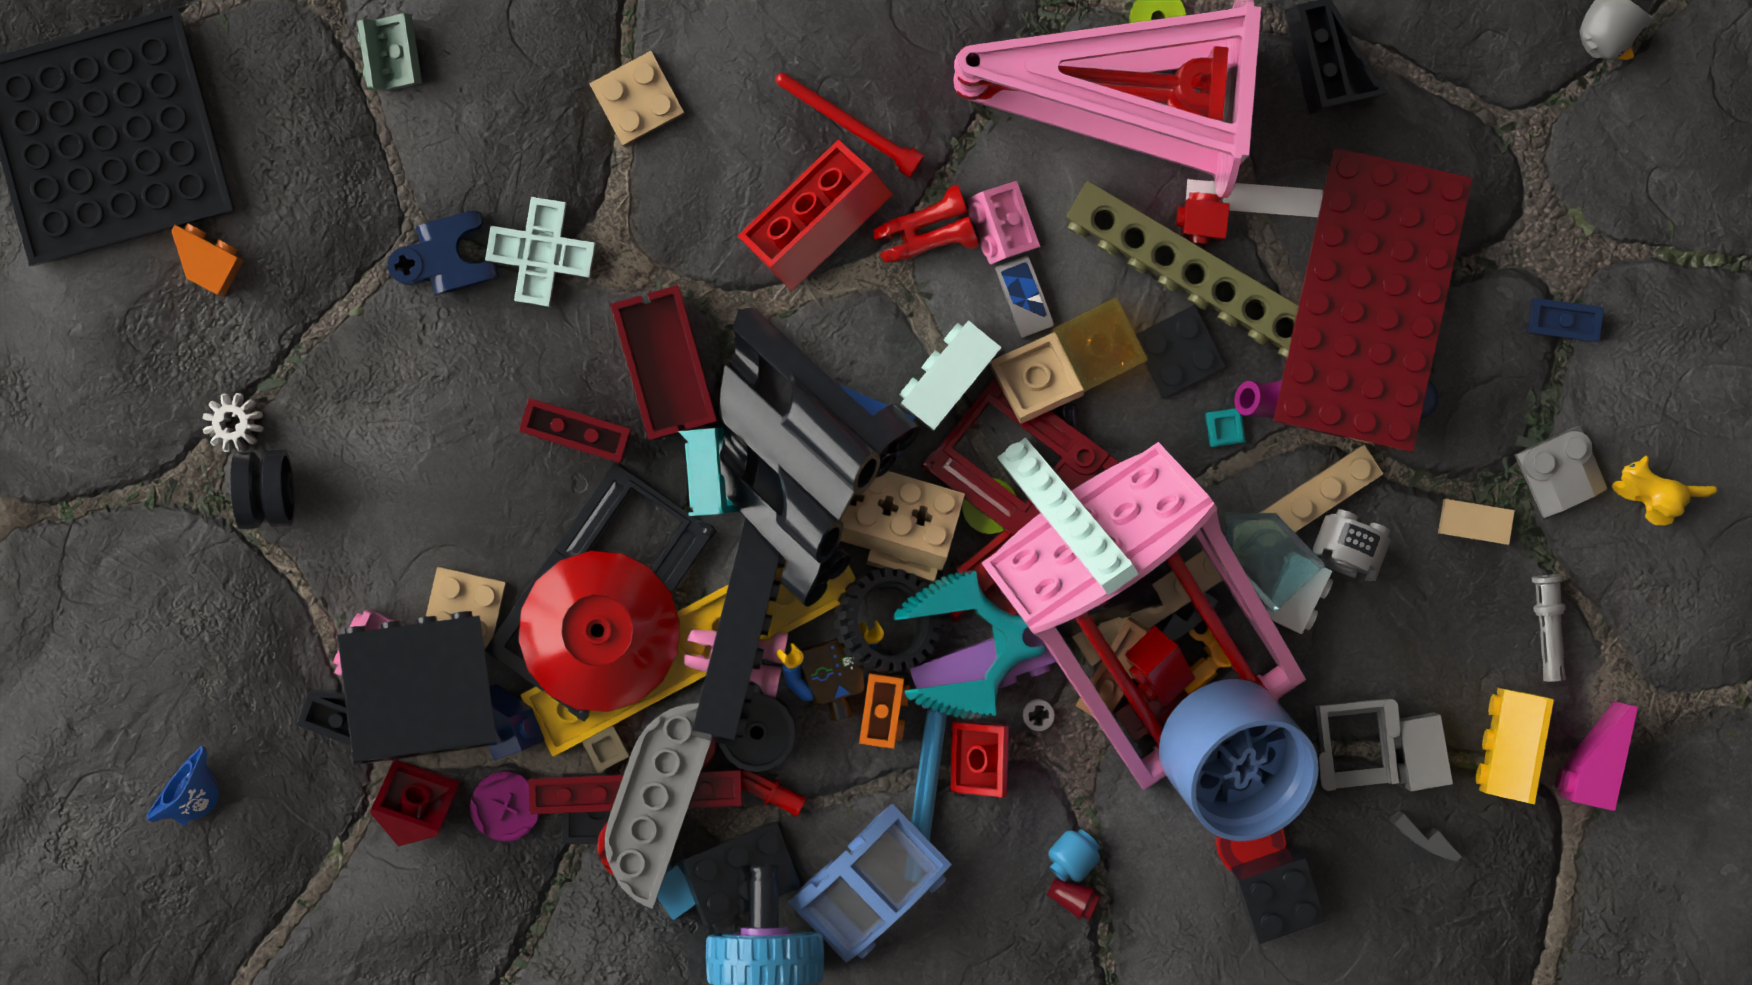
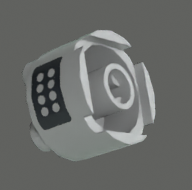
(1351, 545)

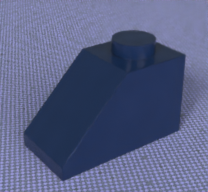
(514, 724)

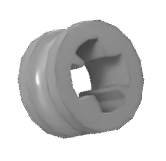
(1030, 707)

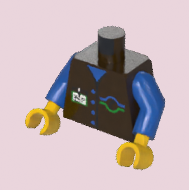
(826, 674)

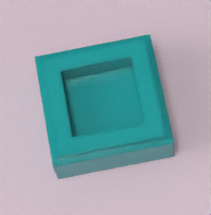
(1225, 427)

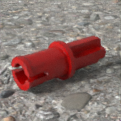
(772, 792)

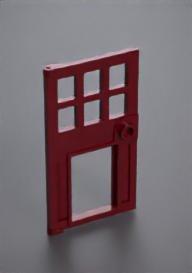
(1079, 462)

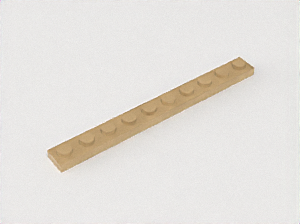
(1295, 509)

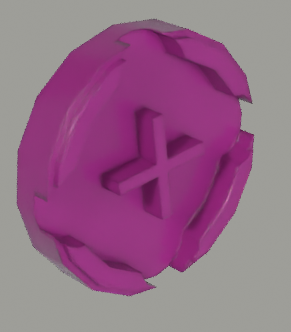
(502, 806)

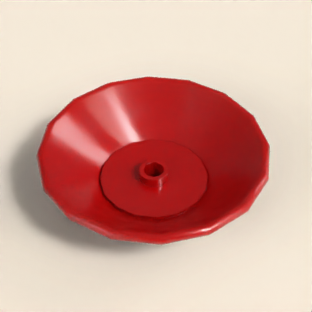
(637, 637)

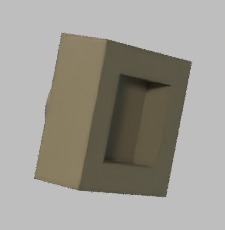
(606, 748)

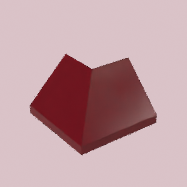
(413, 803)

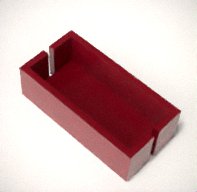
(664, 363)

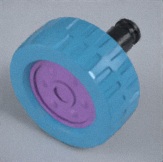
(764, 950)

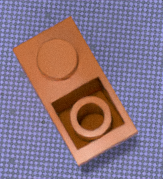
(204, 262)

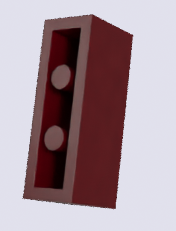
(575, 430)

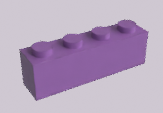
(974, 660)

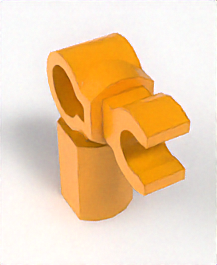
(1205, 669)

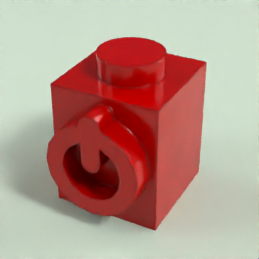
(1203, 218)

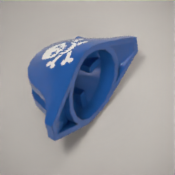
(189, 793)

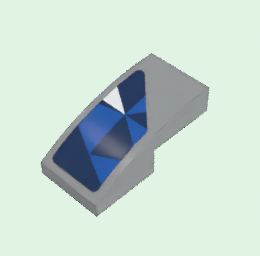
(1024, 296)

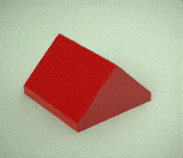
(979, 758)

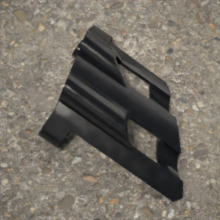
(820, 448)

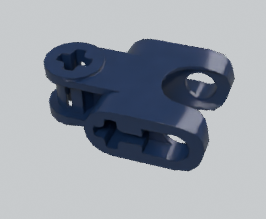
(439, 257)

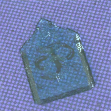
(1271, 555)

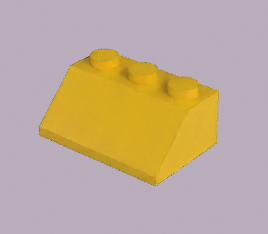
(1514, 745)

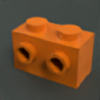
(881, 710)

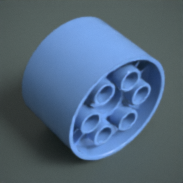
(1251, 800)

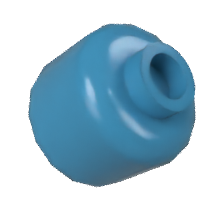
(1074, 855)

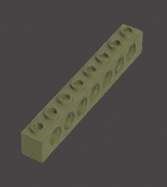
(1185, 253)

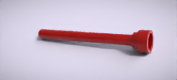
(904, 158)

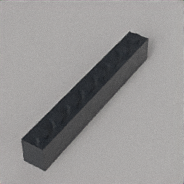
(741, 625)

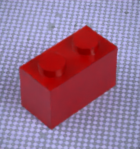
(1158, 667)

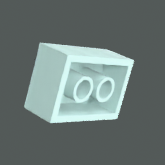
(948, 374)

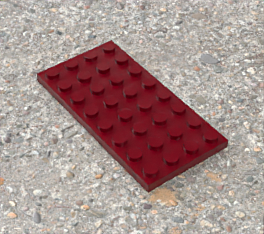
(1372, 300)

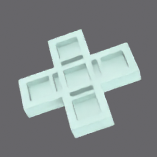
(540, 251)

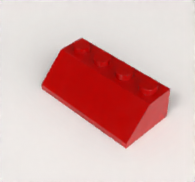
(815, 215)

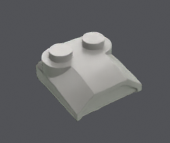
(1561, 471)

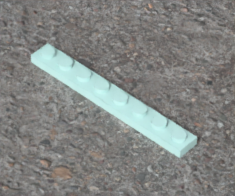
(1068, 516)

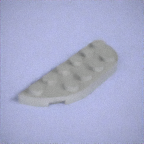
(654, 802)

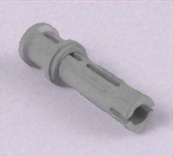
(1549, 610)

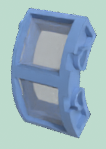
(874, 888)

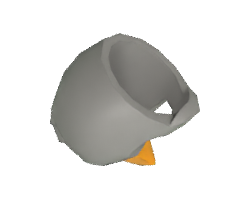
(1612, 28)

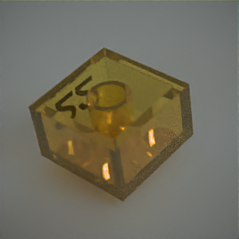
(1099, 344)

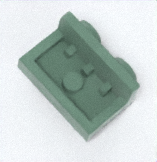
(389, 52)

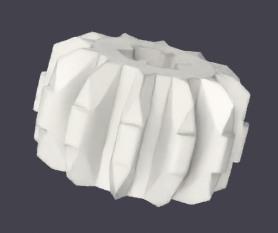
(222, 416)

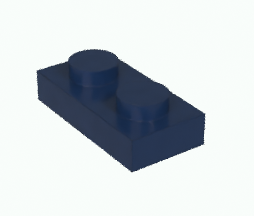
(1565, 320)

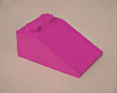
(1597, 764)

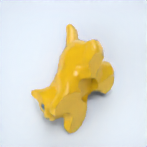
(1661, 496)

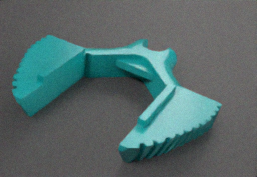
(978, 696)

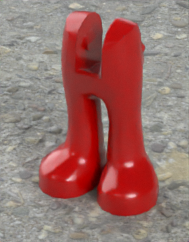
(914, 244)

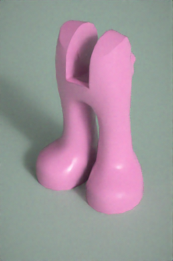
(766, 677)

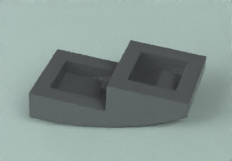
(1431, 841)

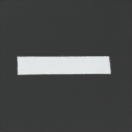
(1265, 198)

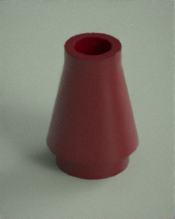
(1075, 898)

